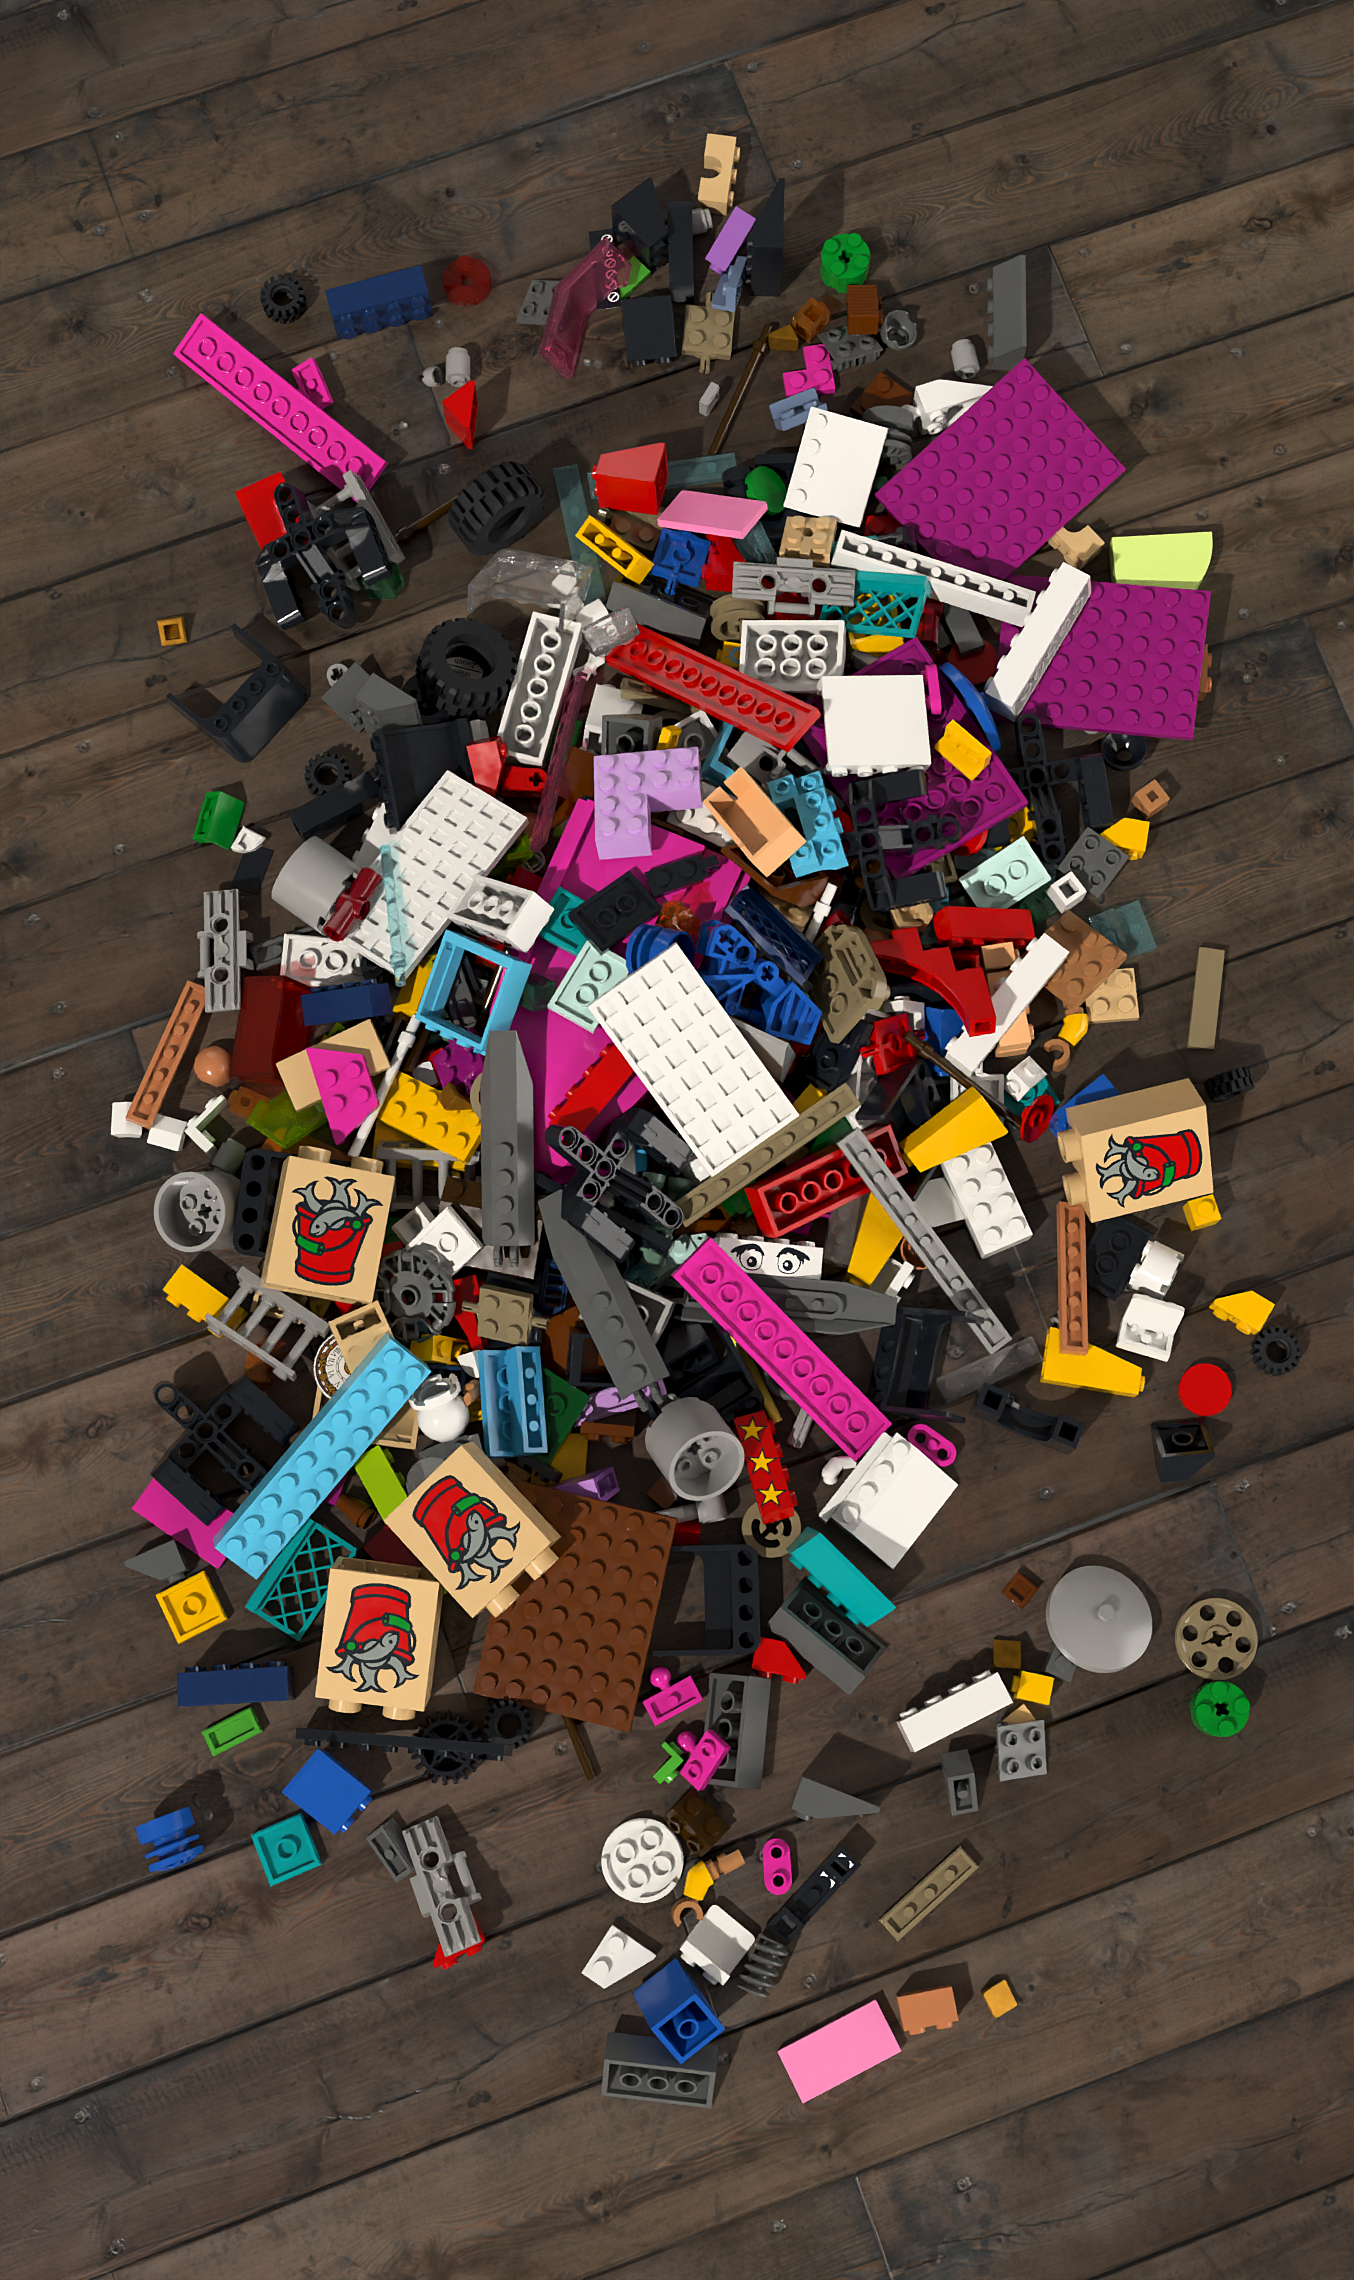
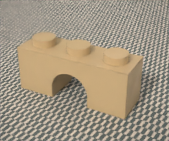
(719, 156)
(1078, 547)

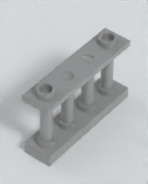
(356, 489)
(417, 1153)
(291, 1313)

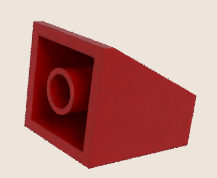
(632, 479)
(261, 510)

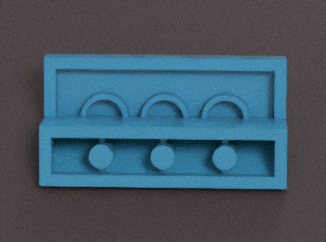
(512, 1402)

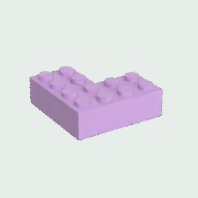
(633, 787)

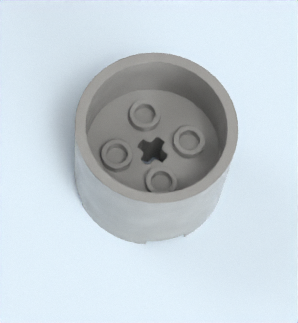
(314, 881)
(185, 1207)
(694, 1449)

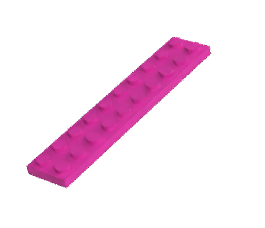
(277, 405)
(781, 1348)

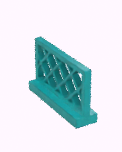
(882, 585)
(278, 1572)

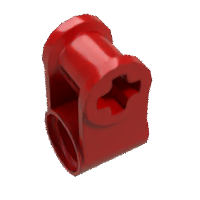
(520, 782)

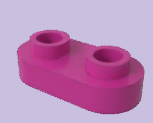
(931, 681)
(931, 1445)
(777, 1866)

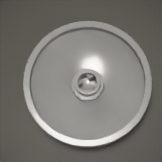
(1099, 1619)

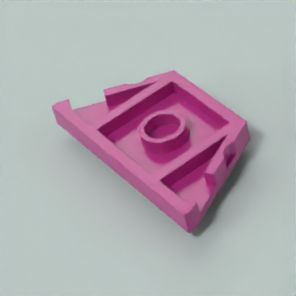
(344, 1089)

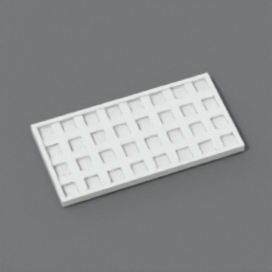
(433, 860)
(693, 1059)

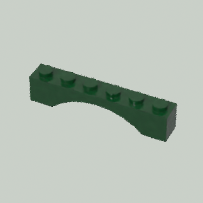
(738, 1204)

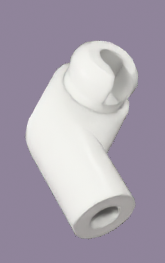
(835, 1466)

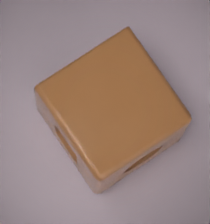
(1152, 792)

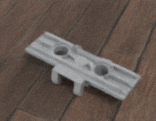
(795, 577)
(751, 749)
(229, 951)
(434, 1889)

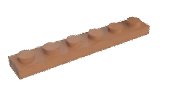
(167, 1056)
(1072, 1279)

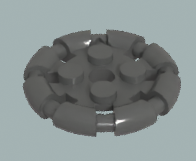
(425, 1293)

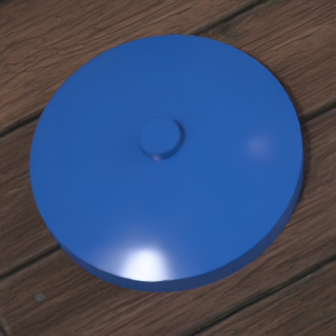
(973, 702)

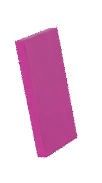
(177, 1521)

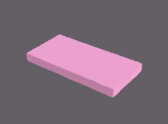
(712, 514)
(839, 2051)

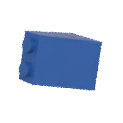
(940, 1027)
(1097, 1090)
(328, 1791)
(678, 2011)

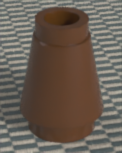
(356, 1510)

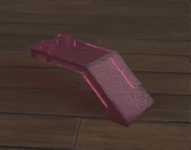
(575, 299)

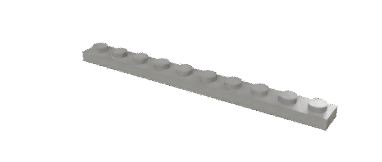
(922, 1238)

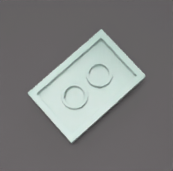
(1005, 877)
(586, 981)

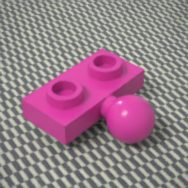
(312, 383)
(671, 1698)
(704, 1757)

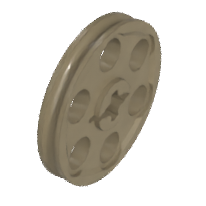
(1227, 1646)

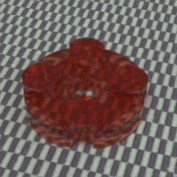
(466, 268)

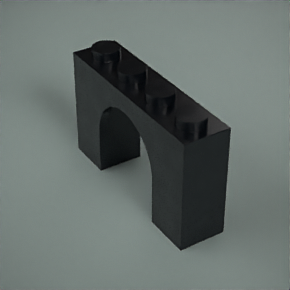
(1054, 1432)

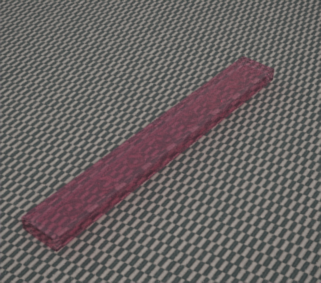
(558, 762)

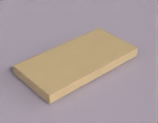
(298, 1073)

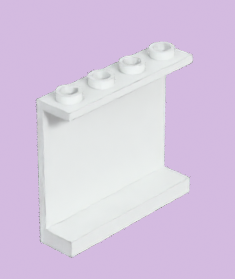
(874, 724)

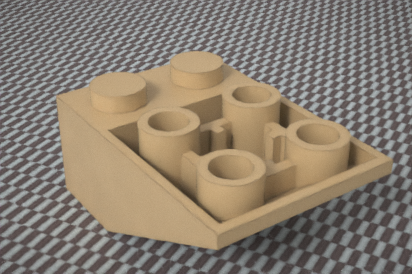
(359, 1332)

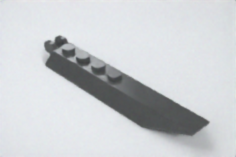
(507, 1147)
(811, 1304)
(605, 1307)

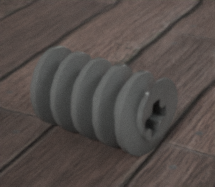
(763, 1966)

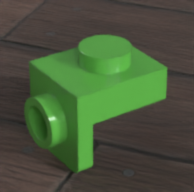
(668, 1770)

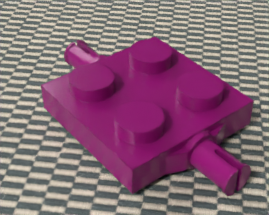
(459, 1064)

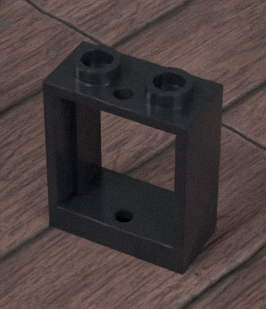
(574, 1361)

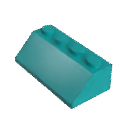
(839, 1577)

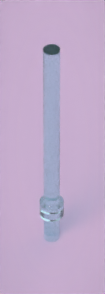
(397, 958)

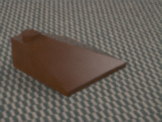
(782, 882)
(555, 1347)

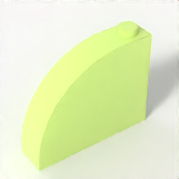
(1161, 559)

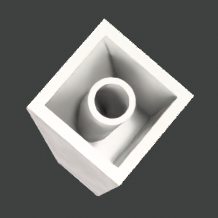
(605, 702)

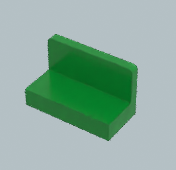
(218, 819)

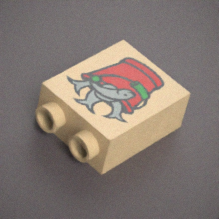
(1137, 1150)
(328, 1227)
(474, 1531)
(379, 1637)

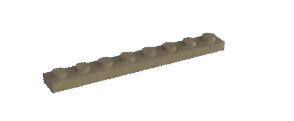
(767, 1154)

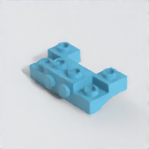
(816, 815)

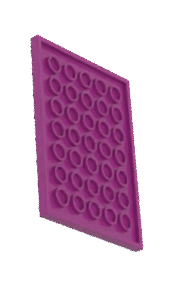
(1001, 477)
(1123, 664)
(973, 803)

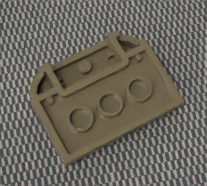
(846, 980)

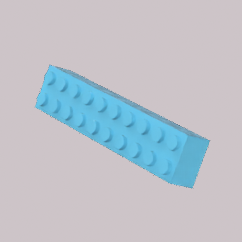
(321, 1456)

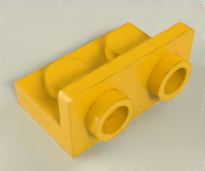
(963, 750)

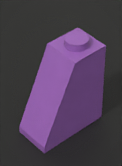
(731, 241)
(596, 1484)

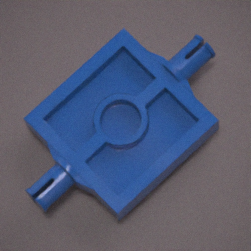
(679, 558)

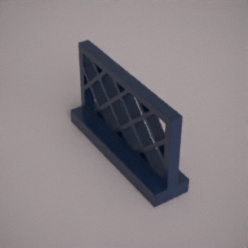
(774, 933)

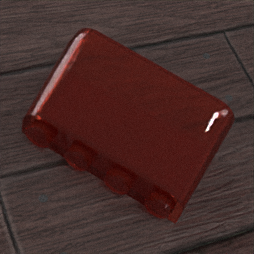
(268, 1028)

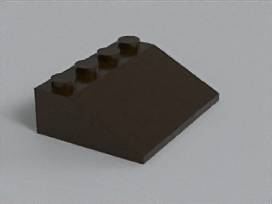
(466, 1200)

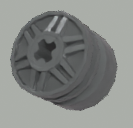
(898, 441)

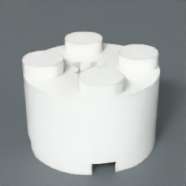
(1156, 1271)

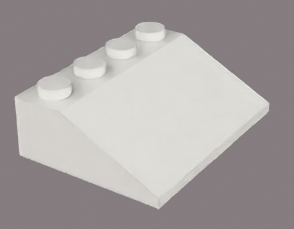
(835, 467)
(792, 652)
(894, 1501)

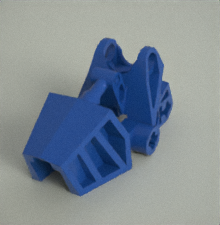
(777, 1005)

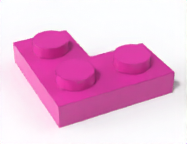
(817, 373)

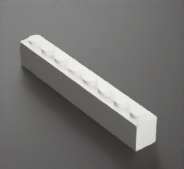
(948, 582)

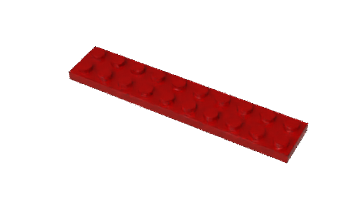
(714, 688)

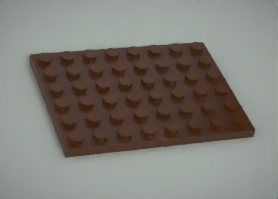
(587, 1623)

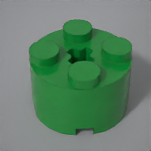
(844, 261)
(1235, 1709)

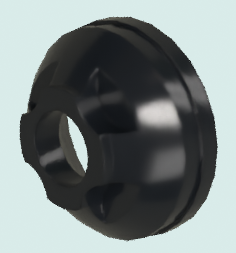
(1115, 743)

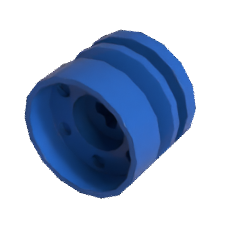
(651, 940)
(169, 1839)

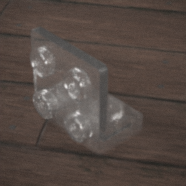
(609, 632)

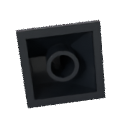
(1180, 1448)

